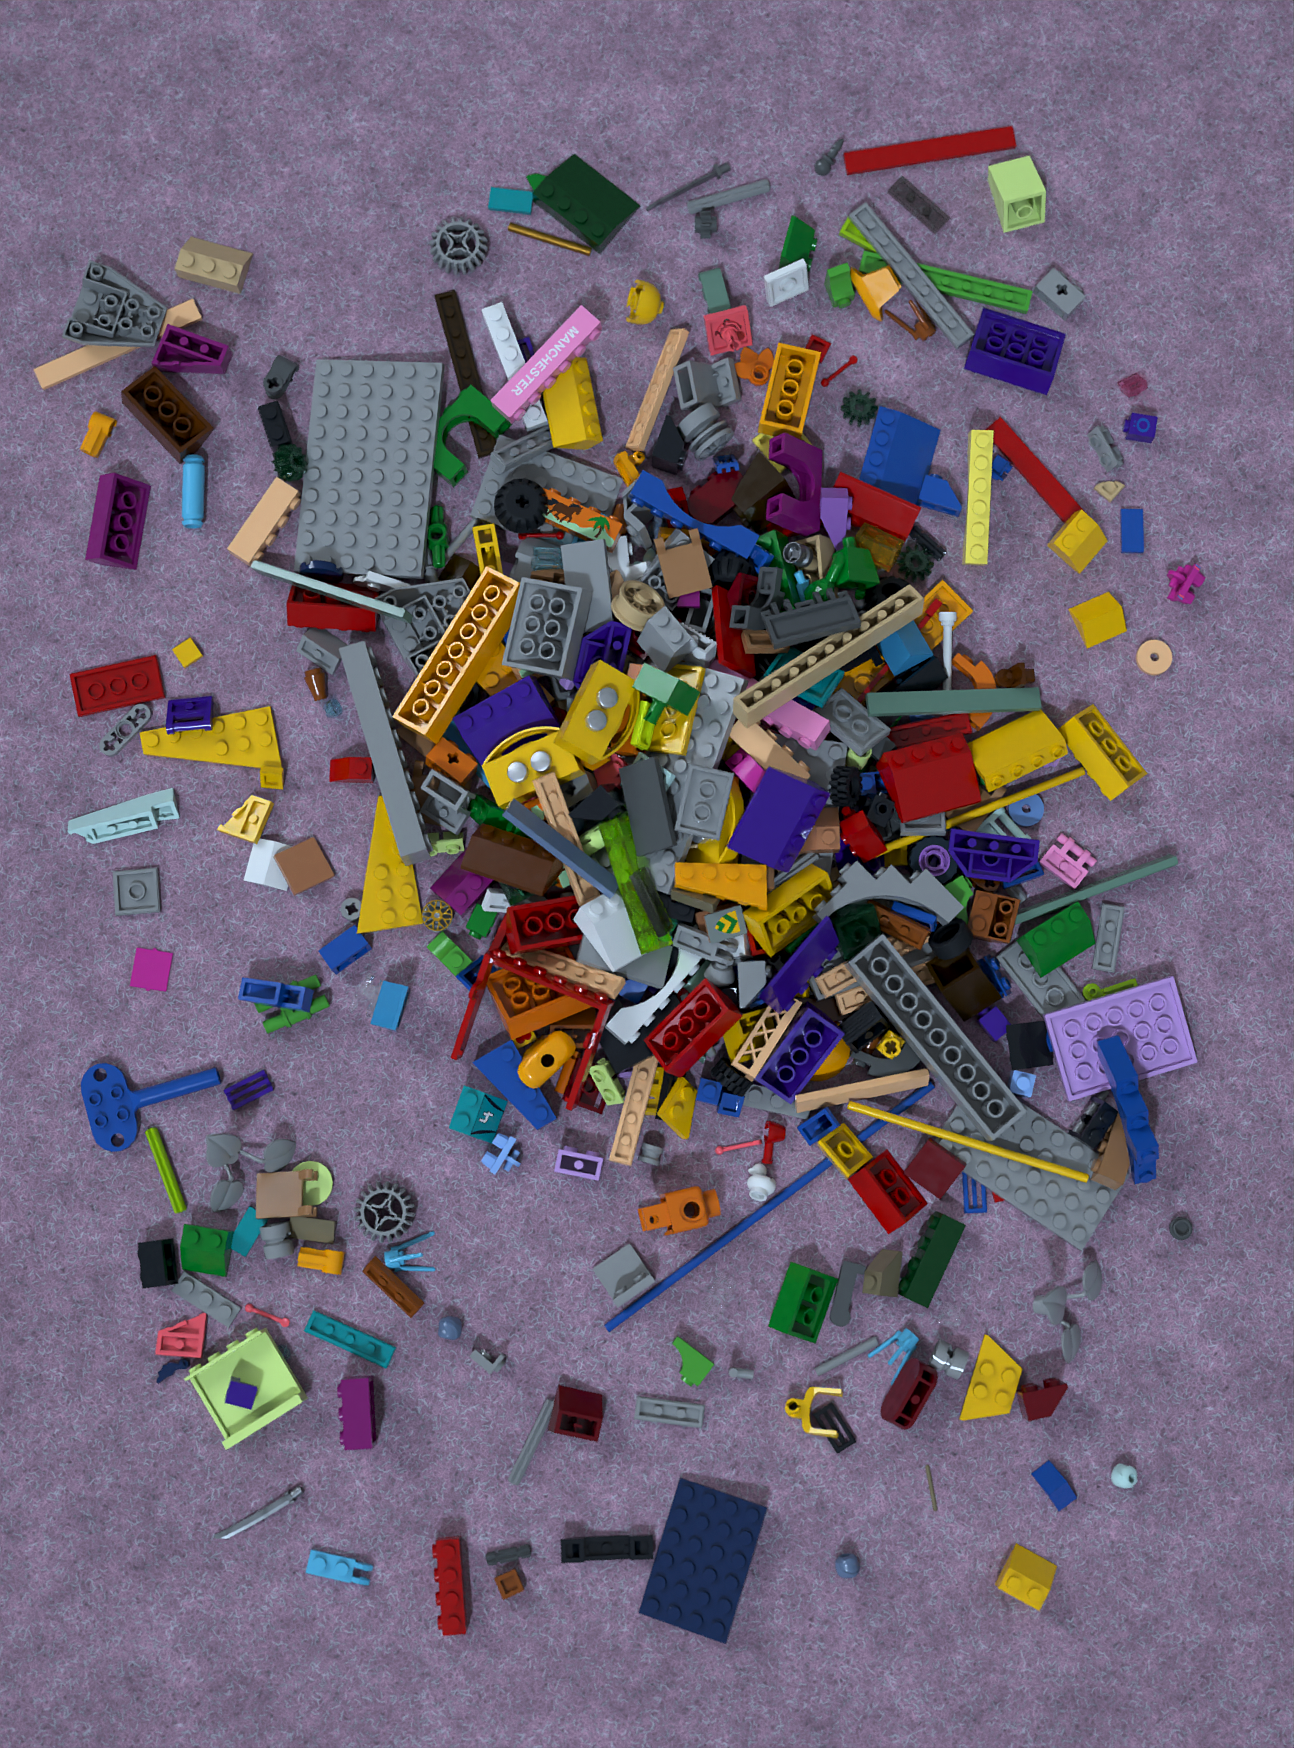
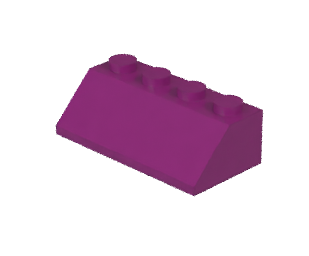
(118, 521)
(460, 887)

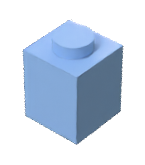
(1021, 1083)

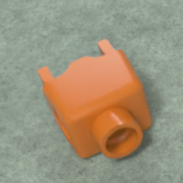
(671, 1210)

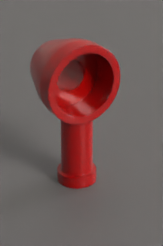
(775, 1134)

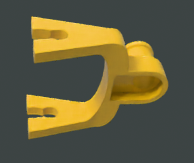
(804, 1409)

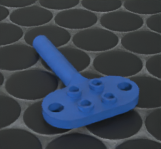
(114, 1106)

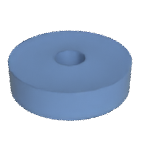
(1027, 819)

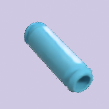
(193, 491)

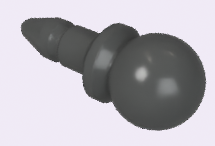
(823, 165)

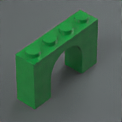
(473, 404)

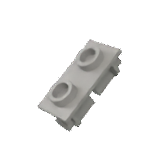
(1101, 440)

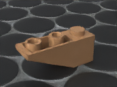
(1113, 1157)

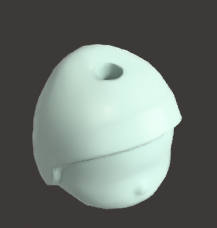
(1124, 1476)

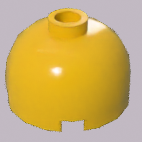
(645, 301)

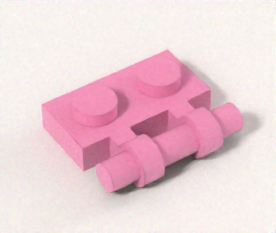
(1065, 867)

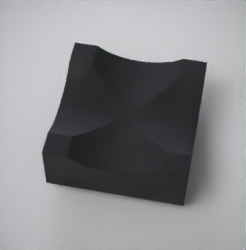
(1028, 1045)

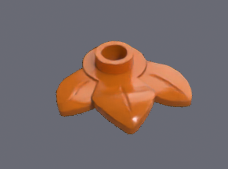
(753, 363)

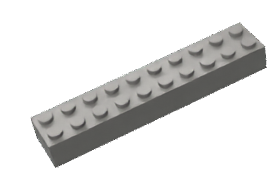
(385, 753)
(935, 1038)

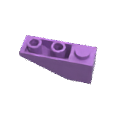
(833, 513)

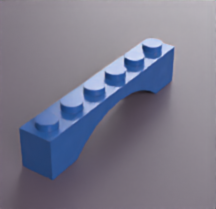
(651, 493)

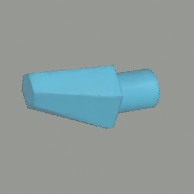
(801, 584)

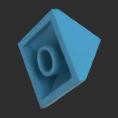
(904, 648)
(390, 1006)

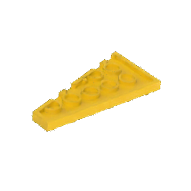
(236, 740)
(389, 886)

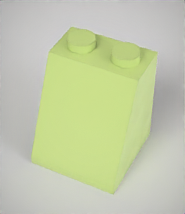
(1017, 193)

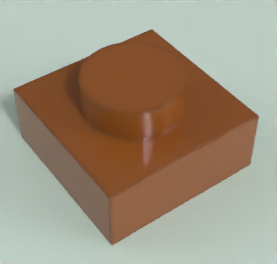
(509, 1583)

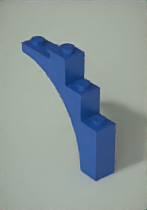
(1132, 1109)

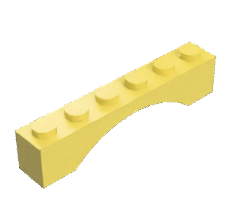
(978, 497)

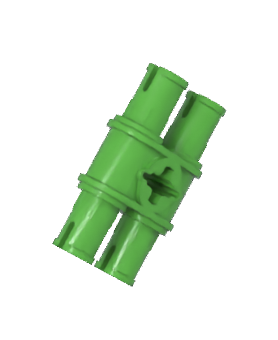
(289, 1017)

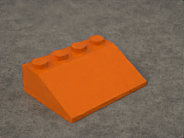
(529, 1005)

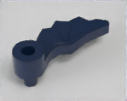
(171, 1367)

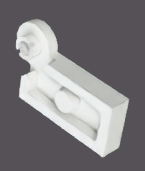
(378, 582)

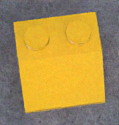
(1078, 541)
(1027, 1577)

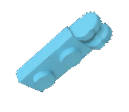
(336, 1567)

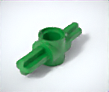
(440, 545)

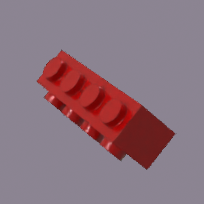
(451, 1585)

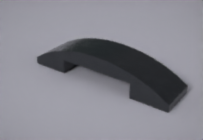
(606, 1548)

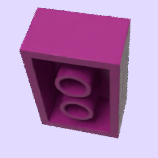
(357, 1412)

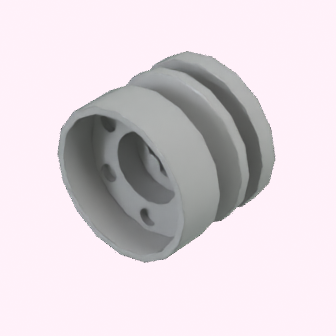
(707, 434)

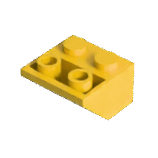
(740, 1031)

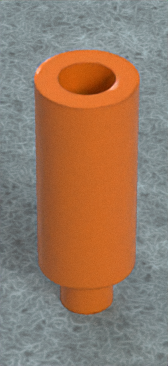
(565, 1073)

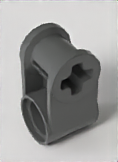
(280, 374)

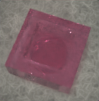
(1132, 385)

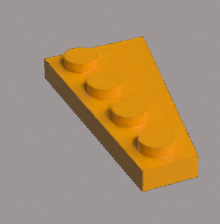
(726, 881)

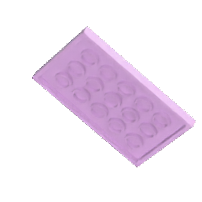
(1143, 1016)

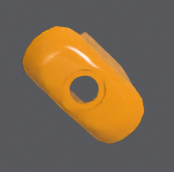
(875, 288)
(558, 1045)

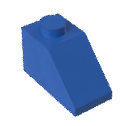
(938, 496)

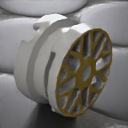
(437, 916)

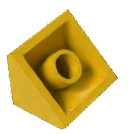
(1098, 619)
(844, 1150)

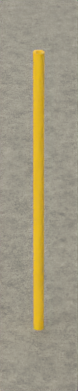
(972, 814)
(967, 1141)

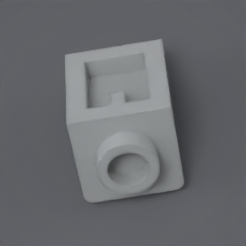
(483, 1359)

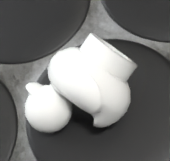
(759, 1184)

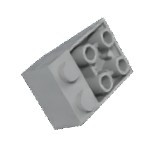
(653, 575)

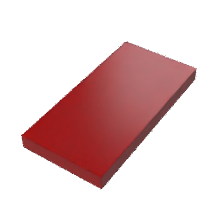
(728, 640)
(117, 686)

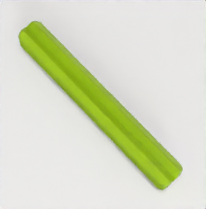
(165, 1170)

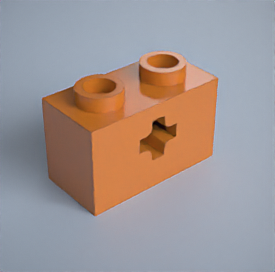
(448, 751)

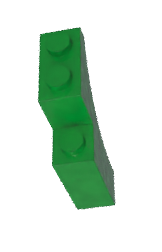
(489, 813)

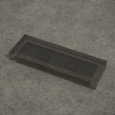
(918, 205)
(651, 901)

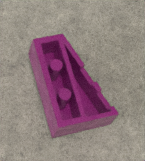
(190, 353)

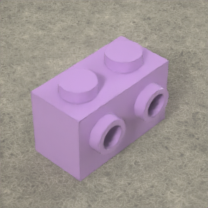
(579, 1164)

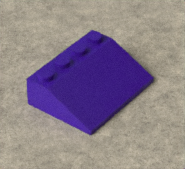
(1014, 351)
(505, 714)
(778, 819)
(801, 966)

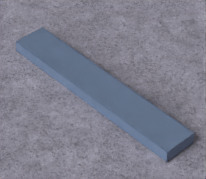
(561, 848)

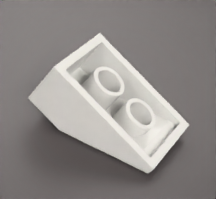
(609, 930)

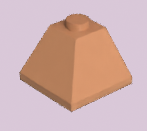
(824, 834)

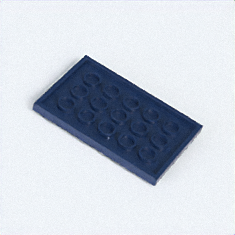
(703, 1560)

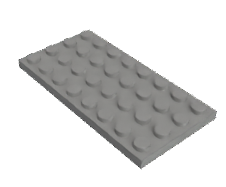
(1055, 1201)

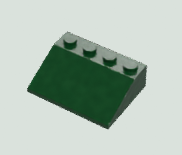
(585, 202)

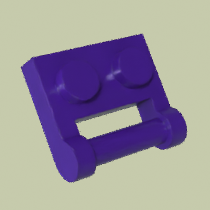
(188, 710)

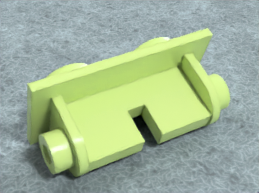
(450, 843)
(609, 1088)

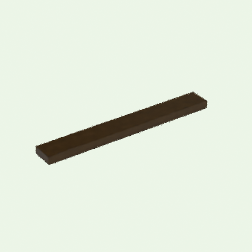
(463, 362)

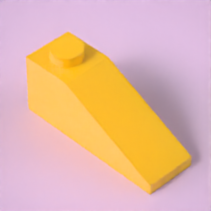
(487, 547)

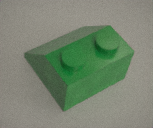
(798, 243)
(206, 1249)

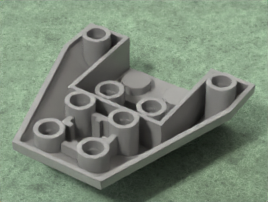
(113, 311)
(432, 611)

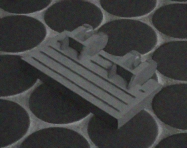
(810, 619)

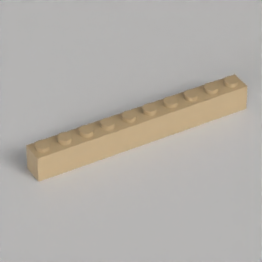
(827, 657)

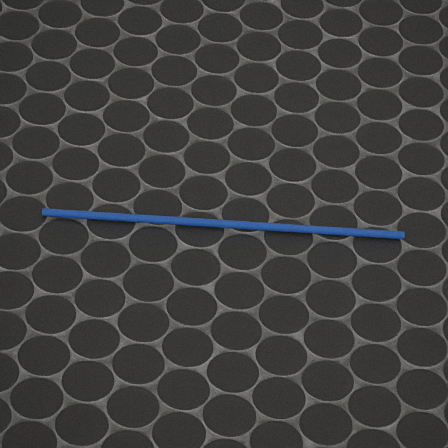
(757, 1215)

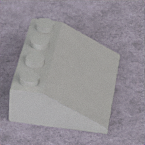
(547, 628)

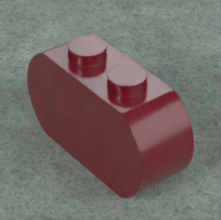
(713, 499)
(909, 1393)

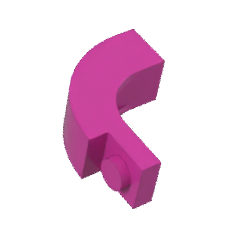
(746, 769)

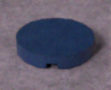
(322, 571)

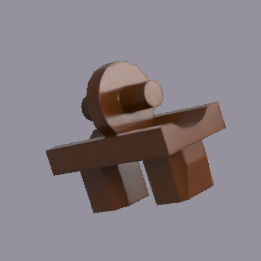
(1015, 676)

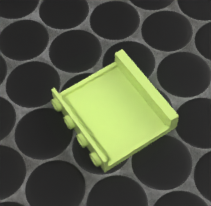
(256, 1363)

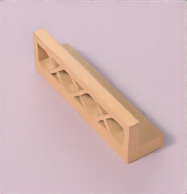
(770, 1043)

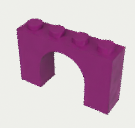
(806, 464)

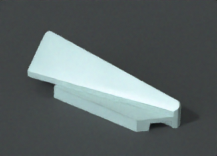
(126, 818)

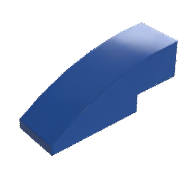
(275, 994)

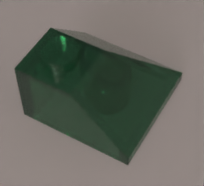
(855, 927)

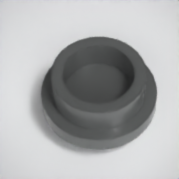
(1180, 1228)

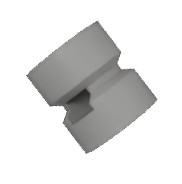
(276, 1240)
(948, 1359)

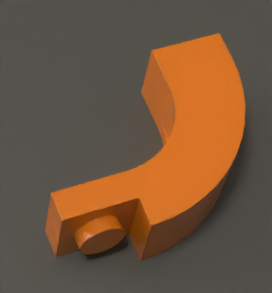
(981, 679)

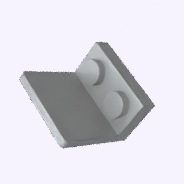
(623, 1275)

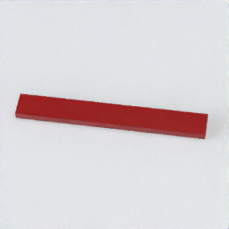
(929, 150)

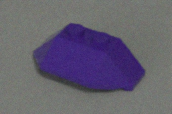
(606, 644)
(992, 855)

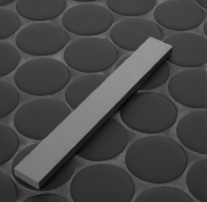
(911, 275)

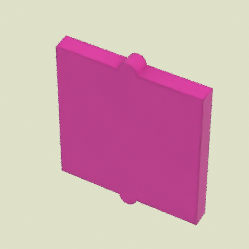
(151, 969)

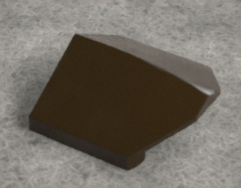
(460, 568)

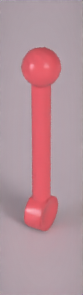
(719, 1149)
(250, 1308)

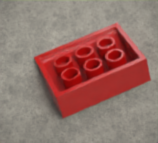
(930, 777)

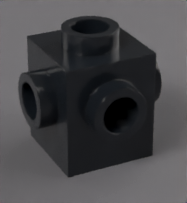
(878, 808)

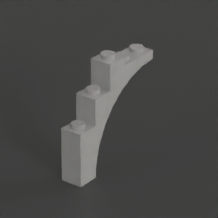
(922, 891)

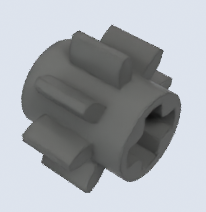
(705, 224)

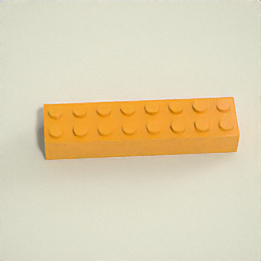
(459, 656)

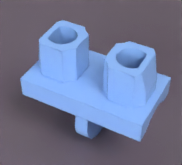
(505, 1144)

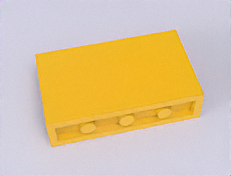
(1017, 749)

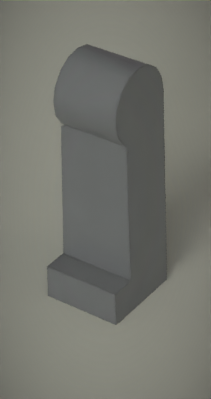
(844, 1289)

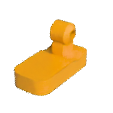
(626, 465)

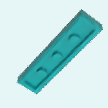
(350, 1339)

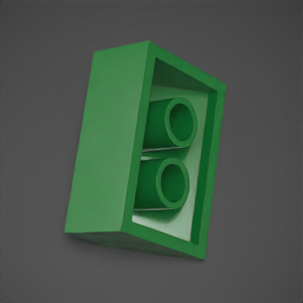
(1058, 939)
(802, 1302)

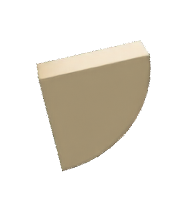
(1109, 489)

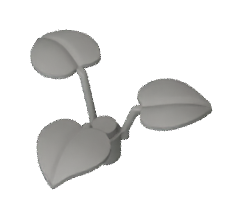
(224, 1150)
(1054, 1304)

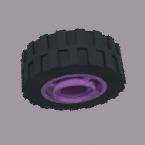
(932, 846)

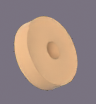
(1154, 667)

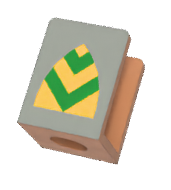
(723, 924)

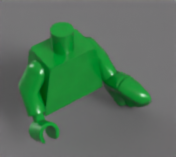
(849, 569)

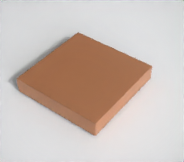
(303, 866)

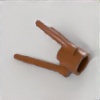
(923, 328)

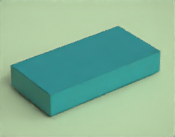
(510, 200)
(247, 1232)

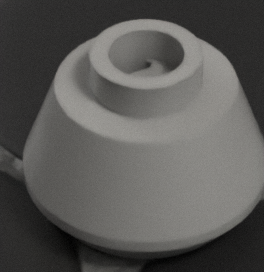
(720, 974)

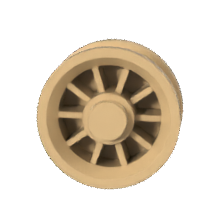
(636, 604)

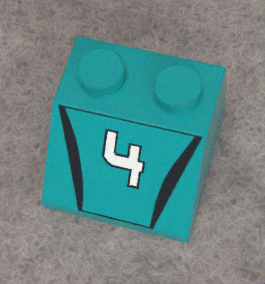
(478, 1114)

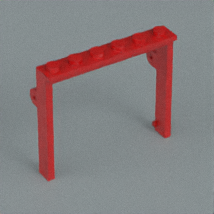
(555, 982)

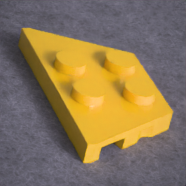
(991, 1383)

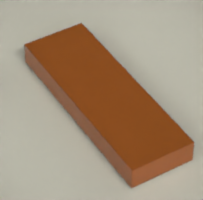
(901, 926)
(393, 1287)

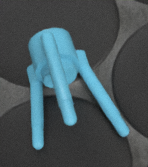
(395, 1258)
(906, 1342)

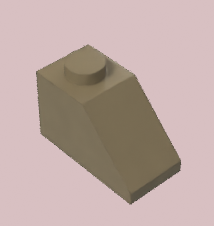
(883, 1274)

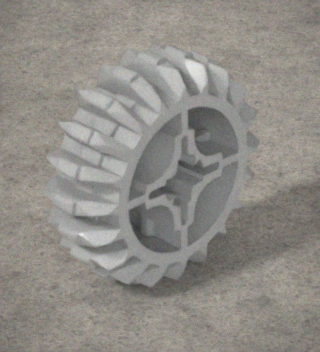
(448, 259)
(378, 1224)

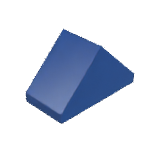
(470, 973)
(633, 990)
(818, 1126)
(1054, 1485)

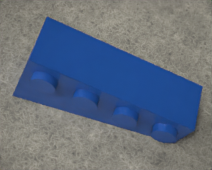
(501, 1069)

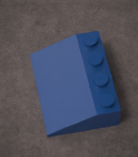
(899, 454)

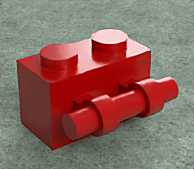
(861, 835)

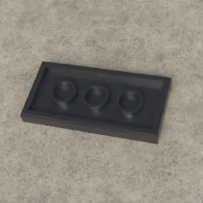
(626, 1056)

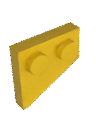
(248, 820)
(679, 1107)

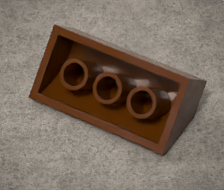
(166, 414)
(511, 860)

